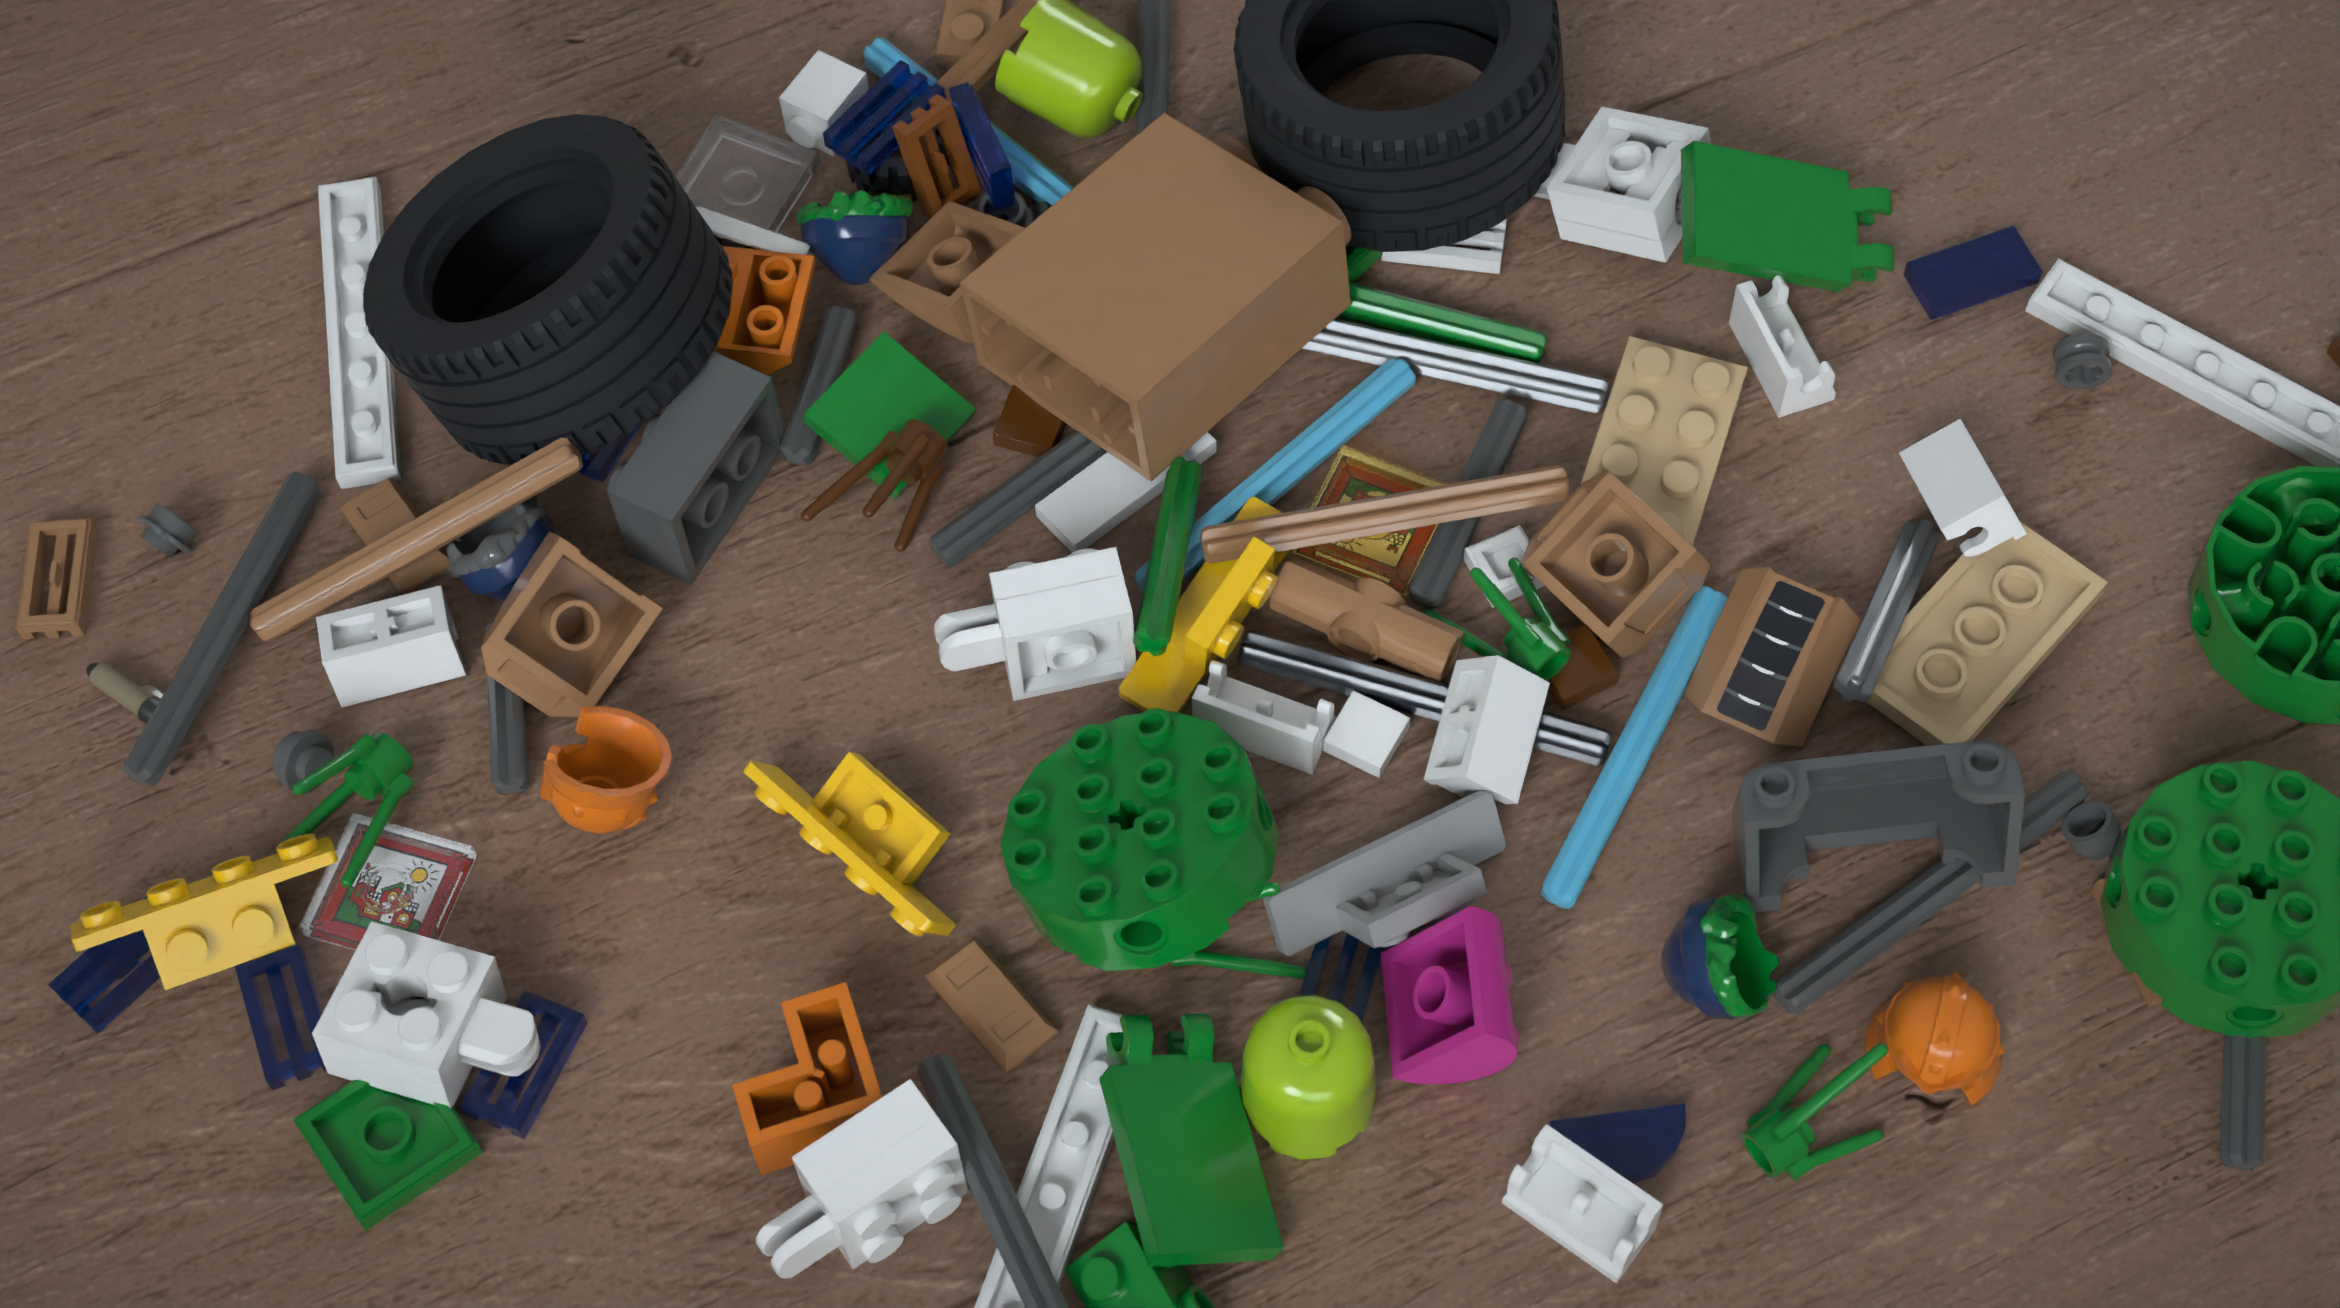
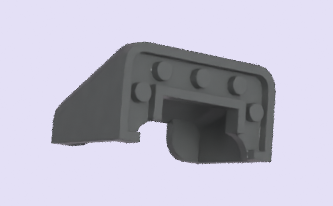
(1951, 791)

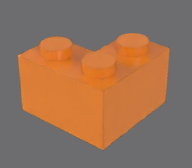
(825, 1089)

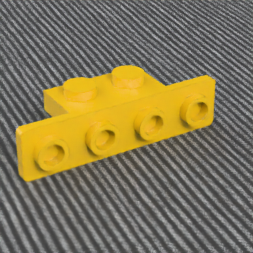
(1206, 622)
(870, 828)
(212, 920)

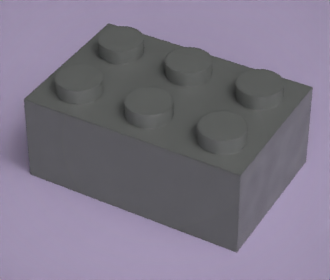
(697, 467)

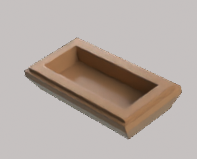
(383, 511)
(991, 1005)

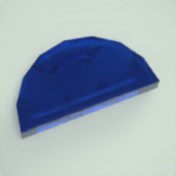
(1629, 1141)

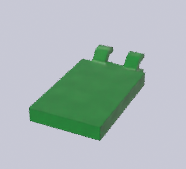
(1778, 218)
(1186, 1148)

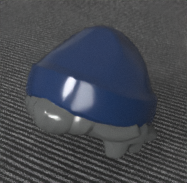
(499, 550)

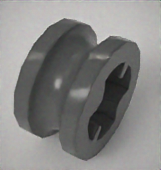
(2082, 361)

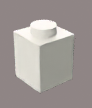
(819, 98)

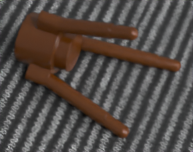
(911, 457)

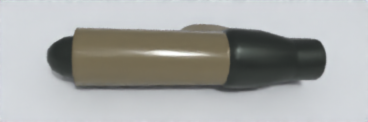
(137, 699)

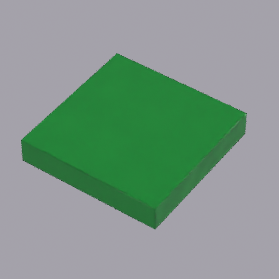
(880, 396)
(384, 1146)

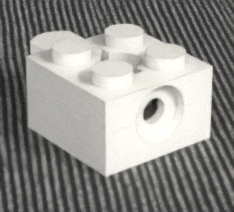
(1622, 184)
(1049, 623)
(417, 1045)
(868, 1185)

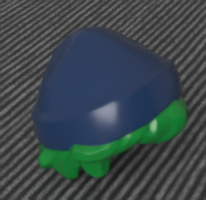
(855, 232)
(1719, 959)

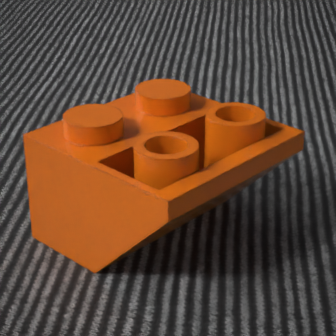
(765, 307)

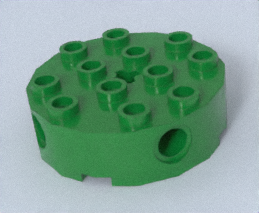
(2271, 594)
(1139, 839)
(2232, 898)

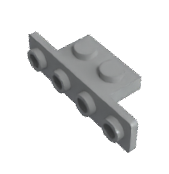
(1392, 882)

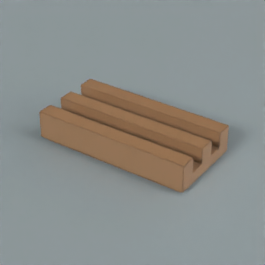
(80, 583)

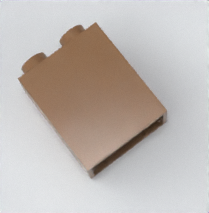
(1160, 292)

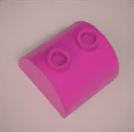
(1450, 1001)

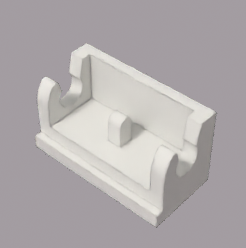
(1779, 349)
(1961, 489)
(390, 646)
(1264, 720)
(1487, 729)
(1582, 1204)

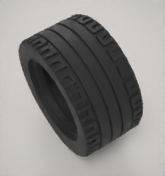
(1415, 172)
(549, 289)

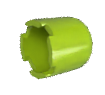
(1072, 71)
(1308, 1077)

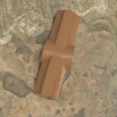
(1366, 620)

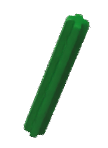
(1443, 324)
(1168, 557)

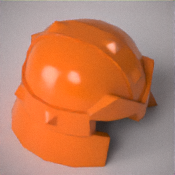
(611, 777)
(1939, 1037)

